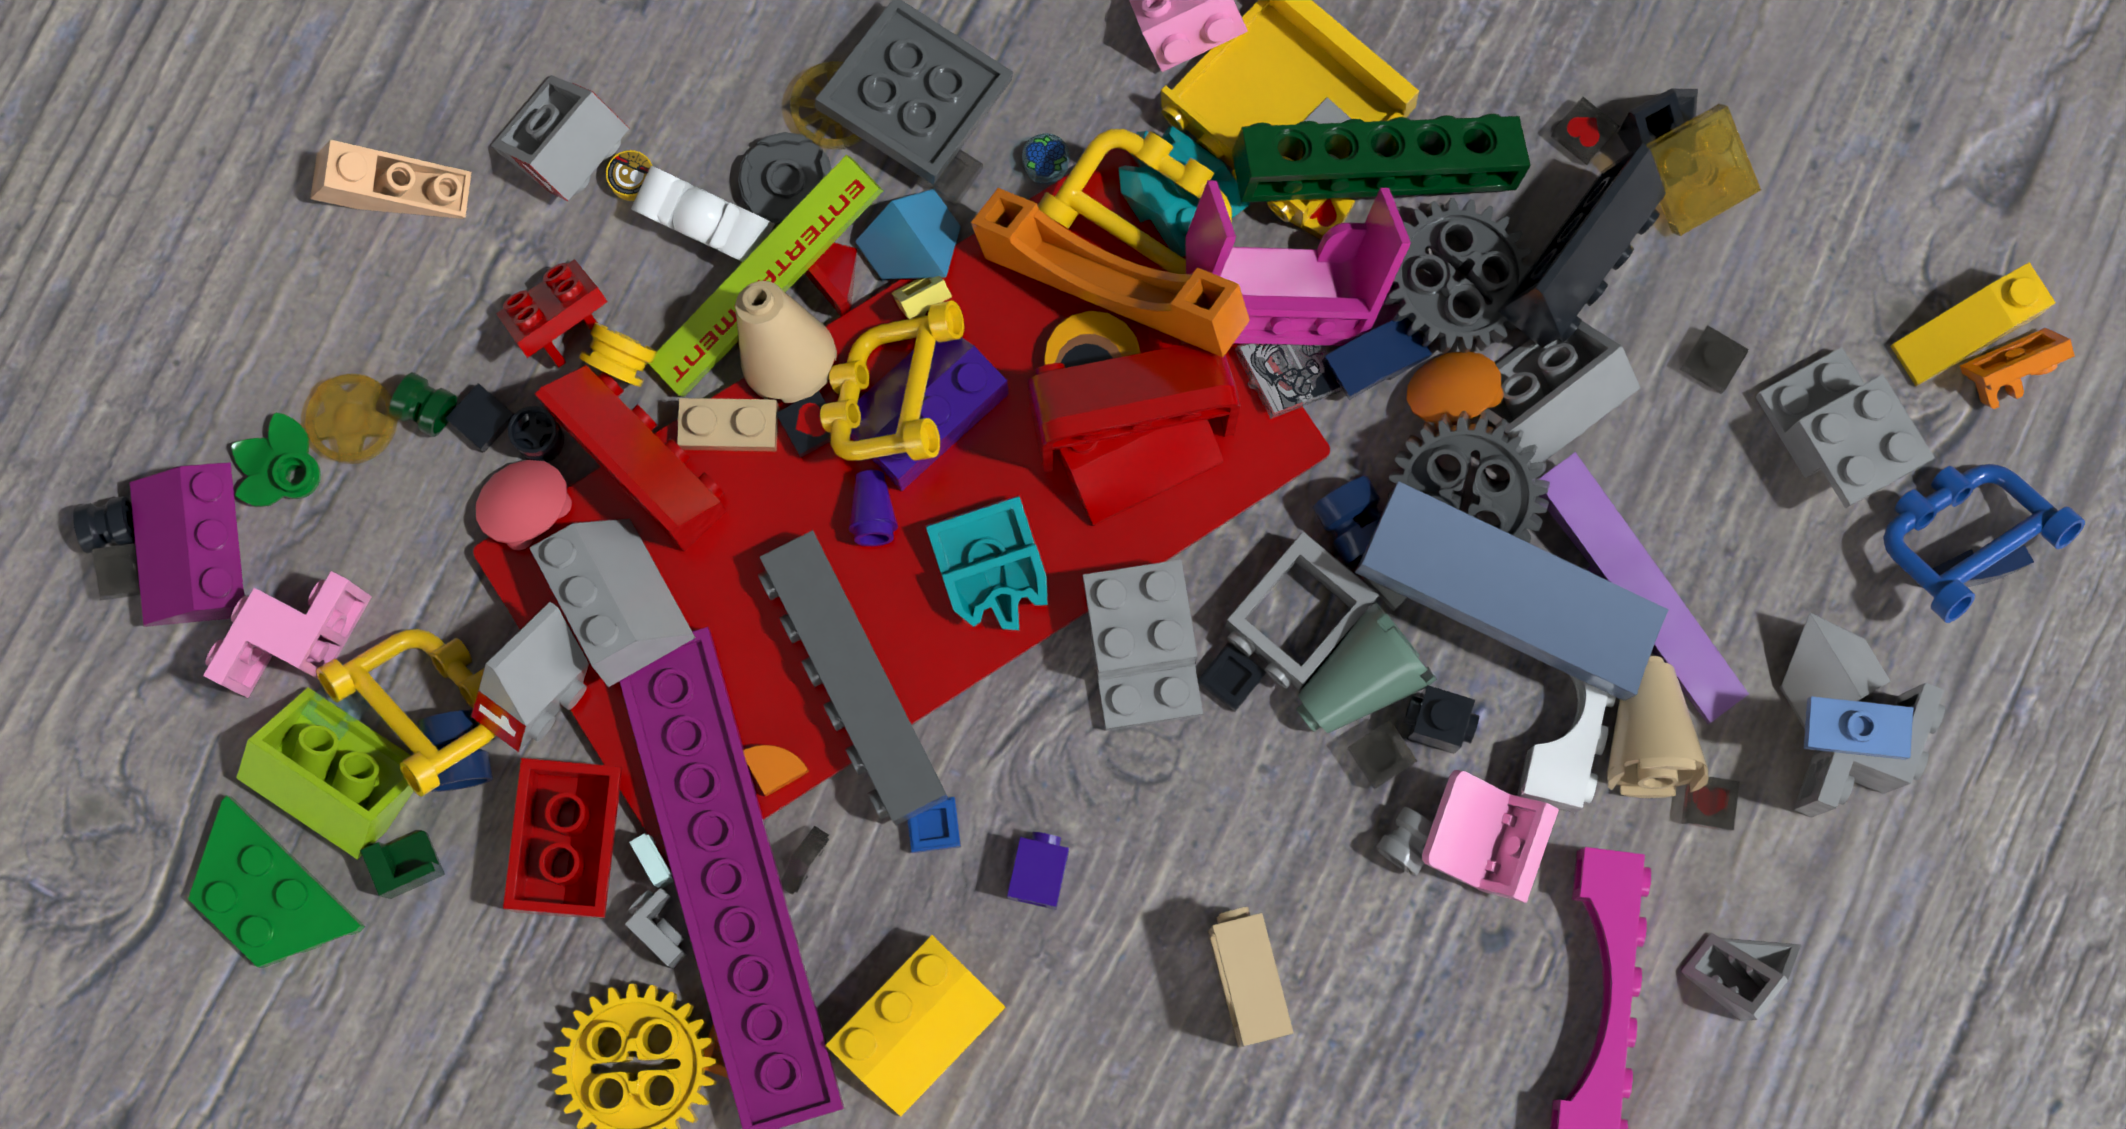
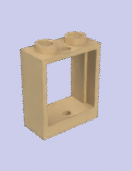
(1249, 977)

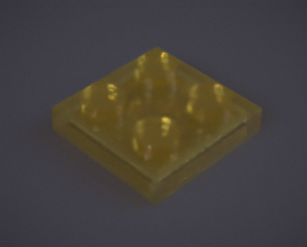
(1702, 169)

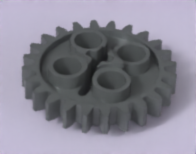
(1483, 245)
(1511, 500)

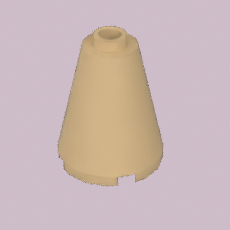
(781, 344)
(1655, 739)

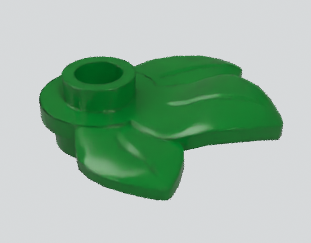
(272, 460)

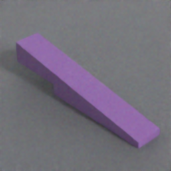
(1619, 557)

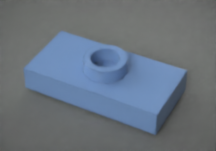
(1858, 728)

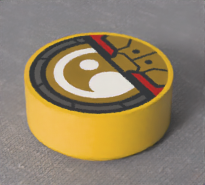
(627, 173)

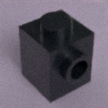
(1441, 719)

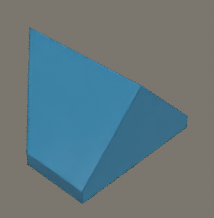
(911, 238)

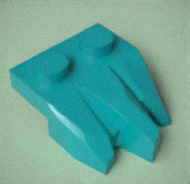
(1165, 202)
(989, 561)

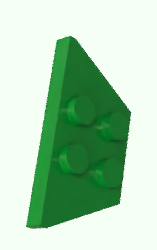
(263, 892)

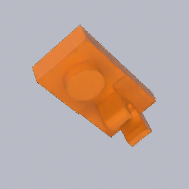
(2006, 366)

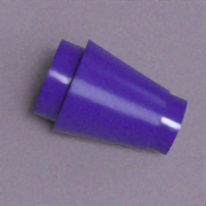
(872, 511)

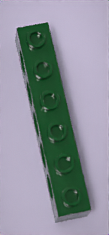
(1360, 172)

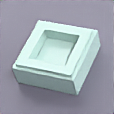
(652, 861)

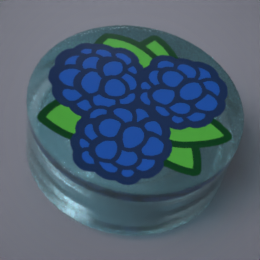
(1045, 158)

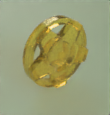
(350, 418)

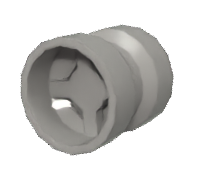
(1406, 844)

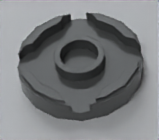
(781, 174)

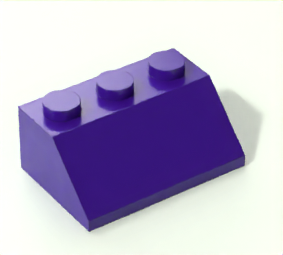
(956, 397)

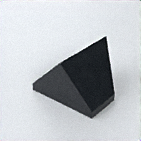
(1658, 117)

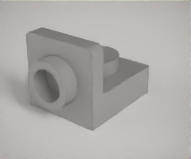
(660, 937)

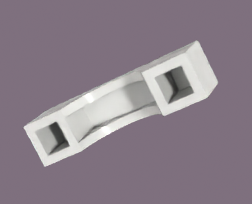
(1562, 768)

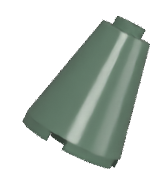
(1363, 674)

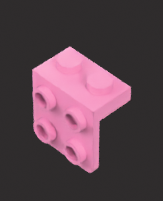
(1186, 27)
(1489, 837)

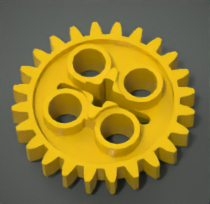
(634, 1020)

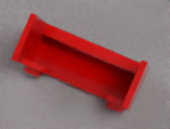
(1130, 397)

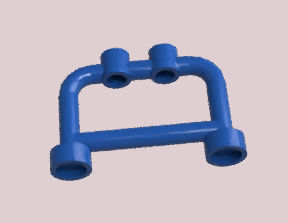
(1953, 488)

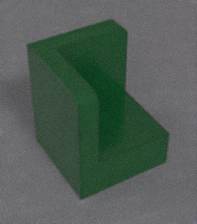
(402, 864)

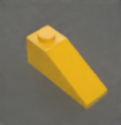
(1973, 324)

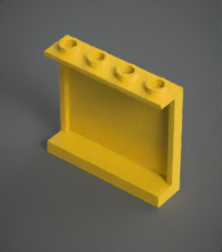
(1279, 77)

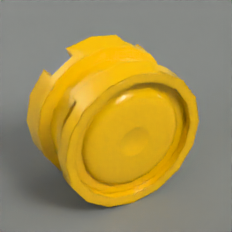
(618, 354)

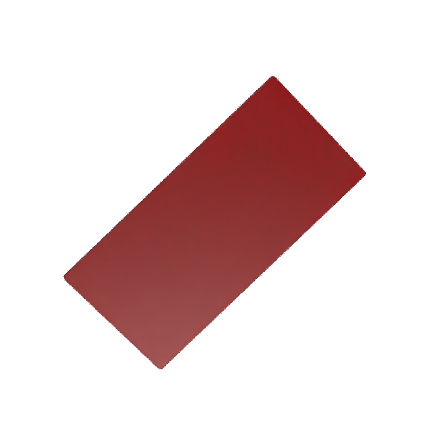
(898, 585)

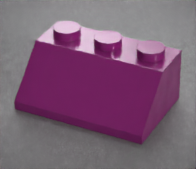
(187, 544)

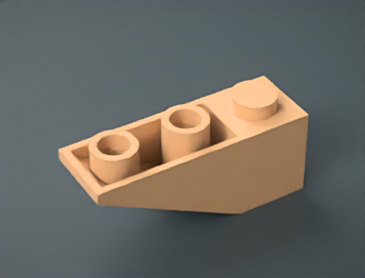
(388, 182)

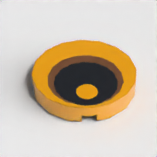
(1090, 339)

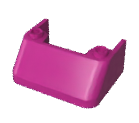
(1304, 293)

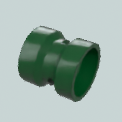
(422, 404)

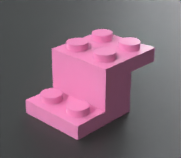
(271, 628)

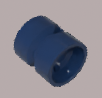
(1342, 510)
(446, 728)

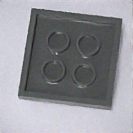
(913, 90)

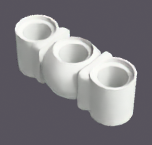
(700, 215)

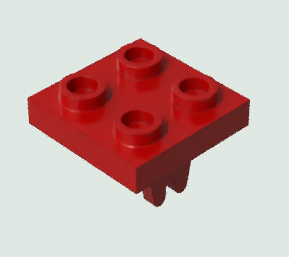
(551, 309)

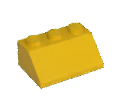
(915, 1026)

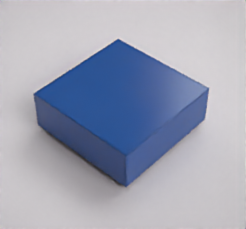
(935, 828)

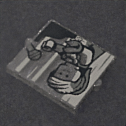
(1287, 375)

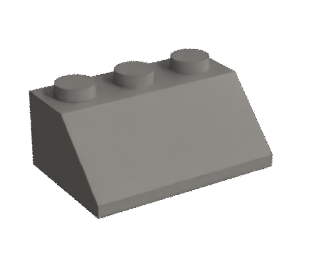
(1561, 389)
(612, 596)

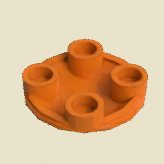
(1454, 385)

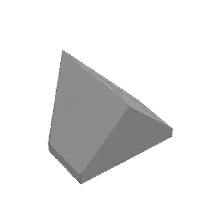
(1830, 665)
(1742, 973)

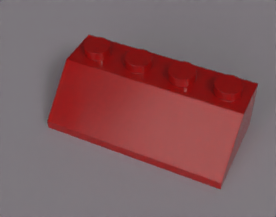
(633, 455)

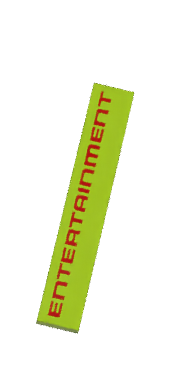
(778, 259)

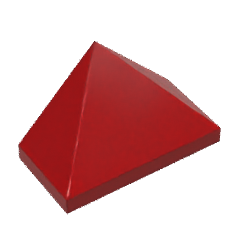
(834, 276)

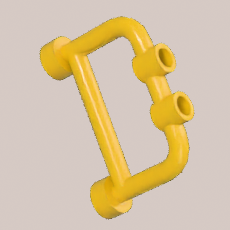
(1153, 152)
(913, 435)
(450, 660)

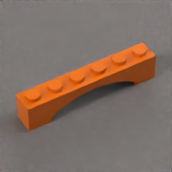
(1187, 306)

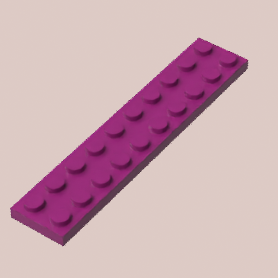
(730, 889)

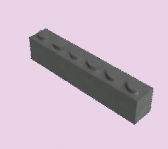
(853, 678)

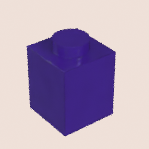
(1039, 870)

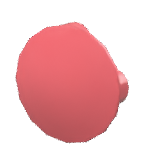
(522, 502)

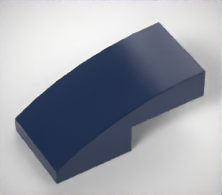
(1376, 356)
(2006, 566)

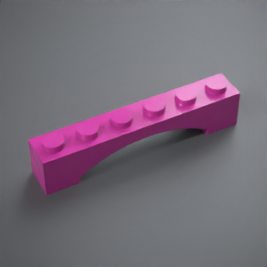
(1611, 892)

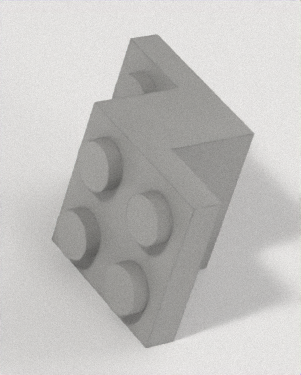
(1844, 427)
(1143, 645)
(1833, 773)

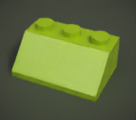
(333, 786)

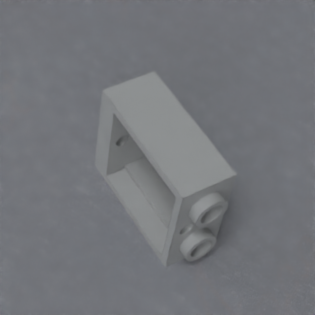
(1331, 575)

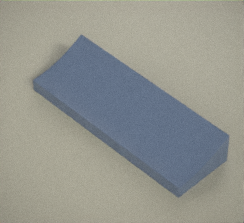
(1512, 591)

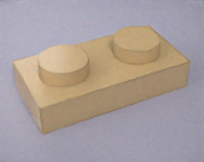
(727, 424)

